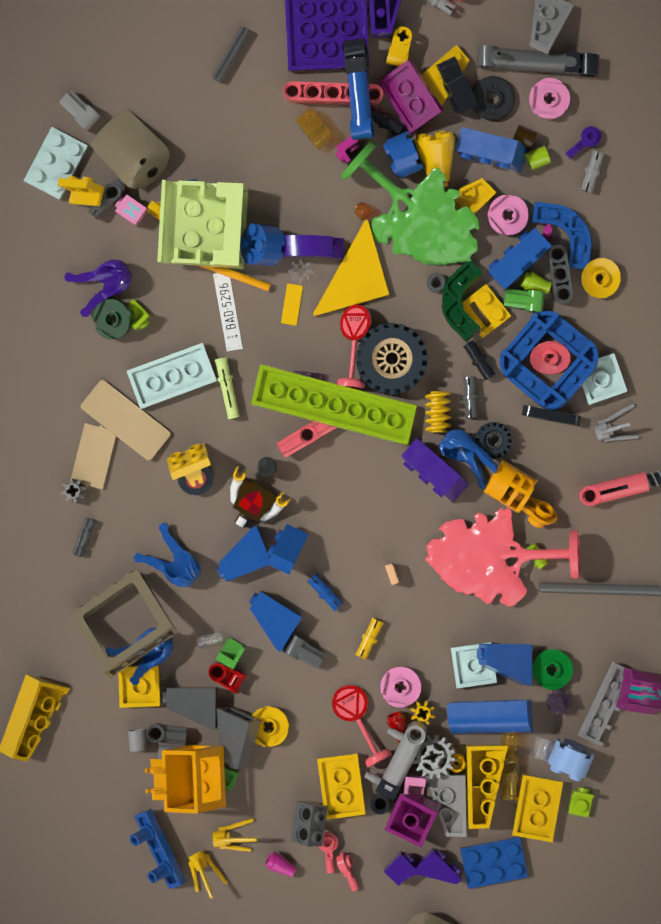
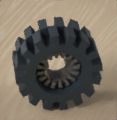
(503, 434)

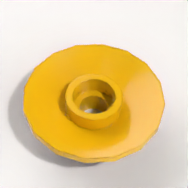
(610, 278)

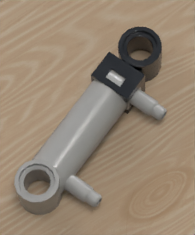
(398, 767)

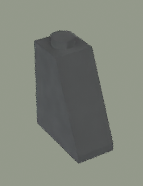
(193, 703)
(237, 734)

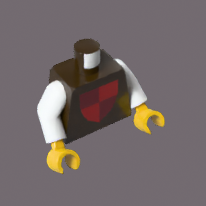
(253, 500)

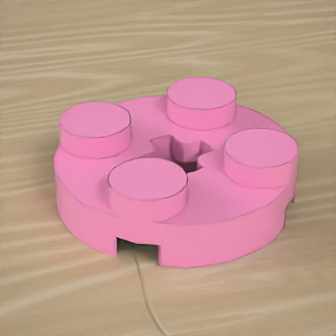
(542, 89)
(519, 215)
(390, 692)

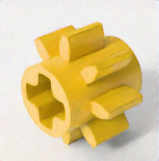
(424, 706)

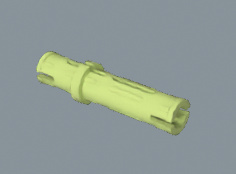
(232, 412)

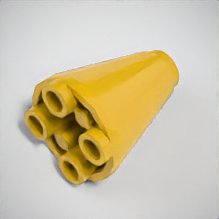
(436, 152)

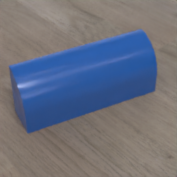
(490, 716)

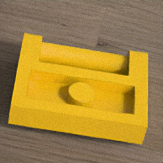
(489, 306)

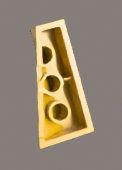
(30, 716)
(484, 772)

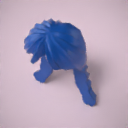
(461, 447)
(180, 572)
(150, 660)

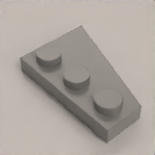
(547, 22)
(452, 796)

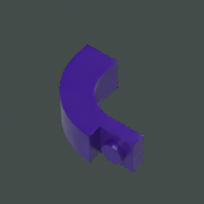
(313, 246)

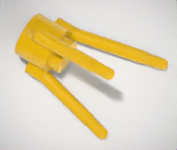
(223, 839)
(199, 862)

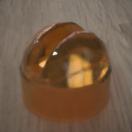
(362, 210)

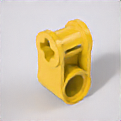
(399, 50)

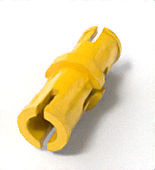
(369, 638)

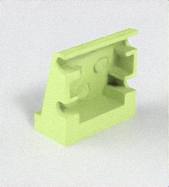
(202, 223)

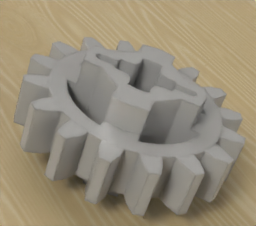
(436, 765)

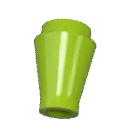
(534, 282)

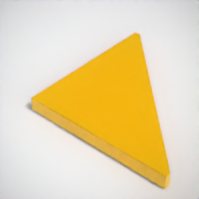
(358, 276)

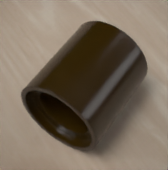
(525, 136)

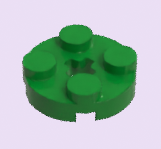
(560, 677)

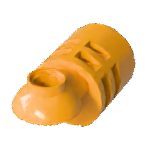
(518, 495)

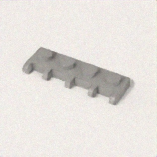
(603, 706)

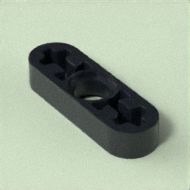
(551, 415)

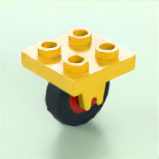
(192, 469)

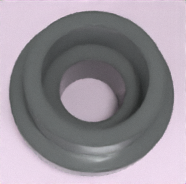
(431, 278)

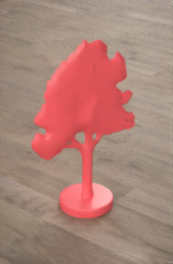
(477, 556)

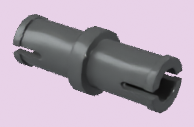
(470, 397)

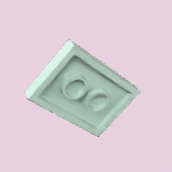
(55, 160)

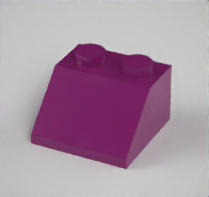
(412, 818)

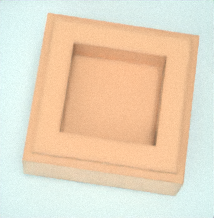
(392, 573)

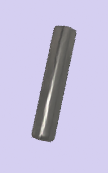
(231, 54)

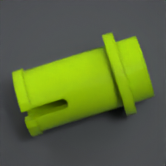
(539, 563)

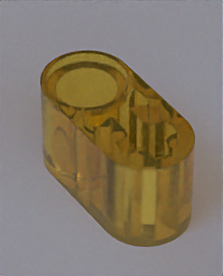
(314, 128)

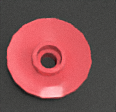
(550, 357)

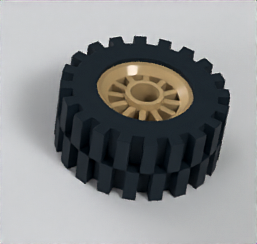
(367, 359)

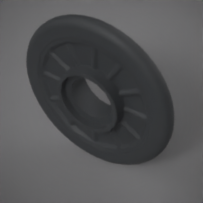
(505, 93)

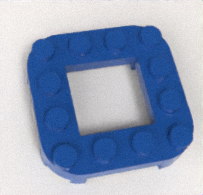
(570, 381)

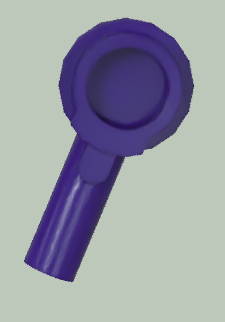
(589, 138)

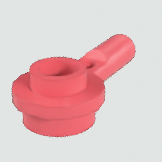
(329, 844)
(344, 864)

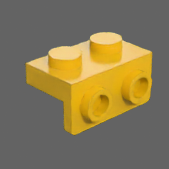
(82, 191)

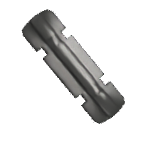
(83, 537)

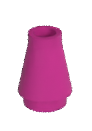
(279, 864)

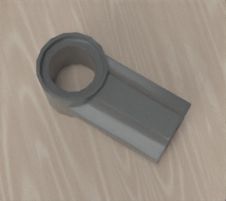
(300, 649)
(169, 734)

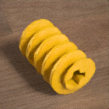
(437, 411)

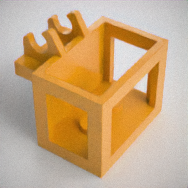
(189, 778)

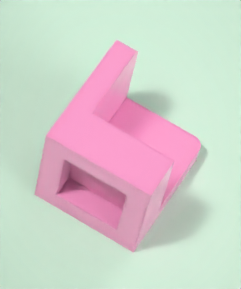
(414, 785)

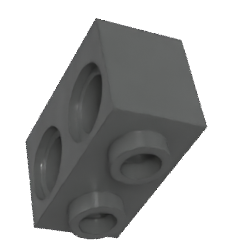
(309, 823)

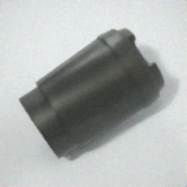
(267, 466)

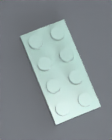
(171, 376)

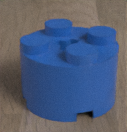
(403, 154)
(262, 245)

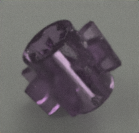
(558, 702)

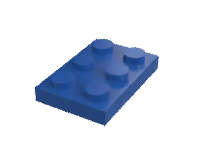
(493, 862)

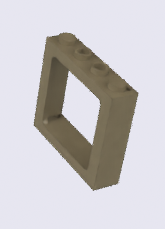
(133, 653)

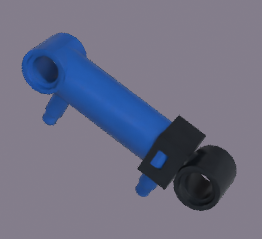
(358, 70)

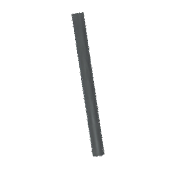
(588, 588)

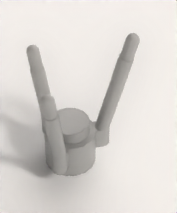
(604, 430)

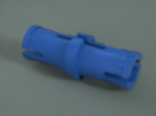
(325, 592)

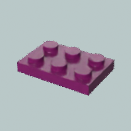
(410, 96)

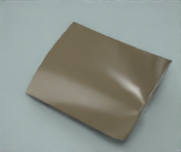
(124, 144)

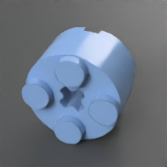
(570, 759)

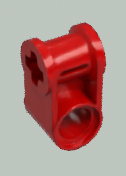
(228, 677)

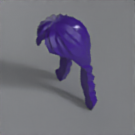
(112, 273)

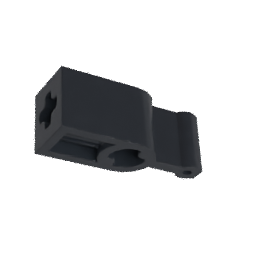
(456, 86)

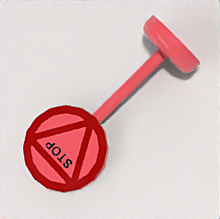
(354, 326)
(350, 705)

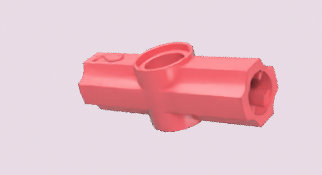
(295, 441)

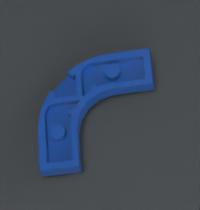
(571, 224)

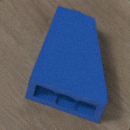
(245, 556)
(275, 618)
(508, 660)

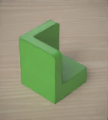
(230, 653)

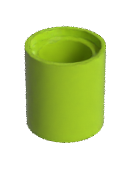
(537, 158)

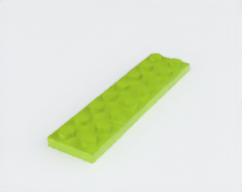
(333, 405)

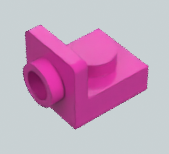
(347, 145)

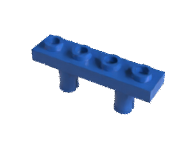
(159, 847)

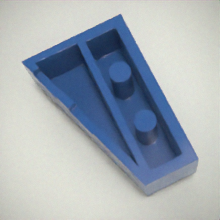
(491, 149)
(518, 258)

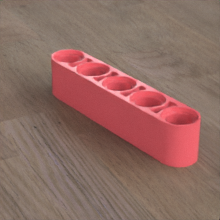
(323, 88)

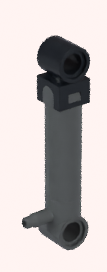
(567, 63)

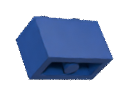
(287, 549)

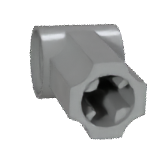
(82, 113)

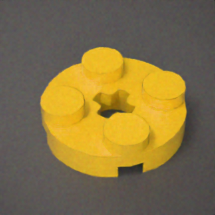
(280, 726)

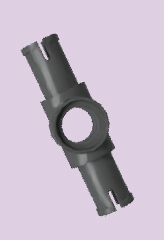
(106, 201)

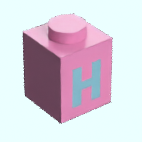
(130, 210)

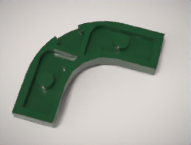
(453, 298)

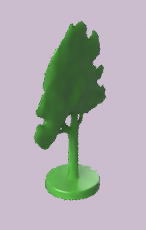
(431, 225)

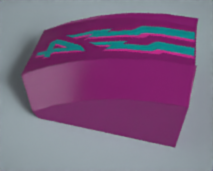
(640, 692)

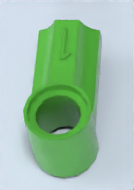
(529, 300)

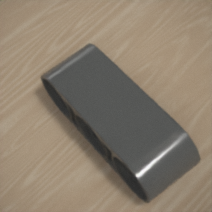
(562, 264)

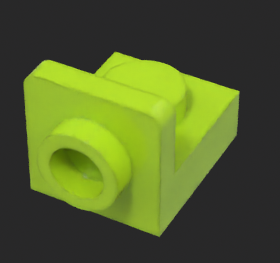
(140, 317)
(580, 801)

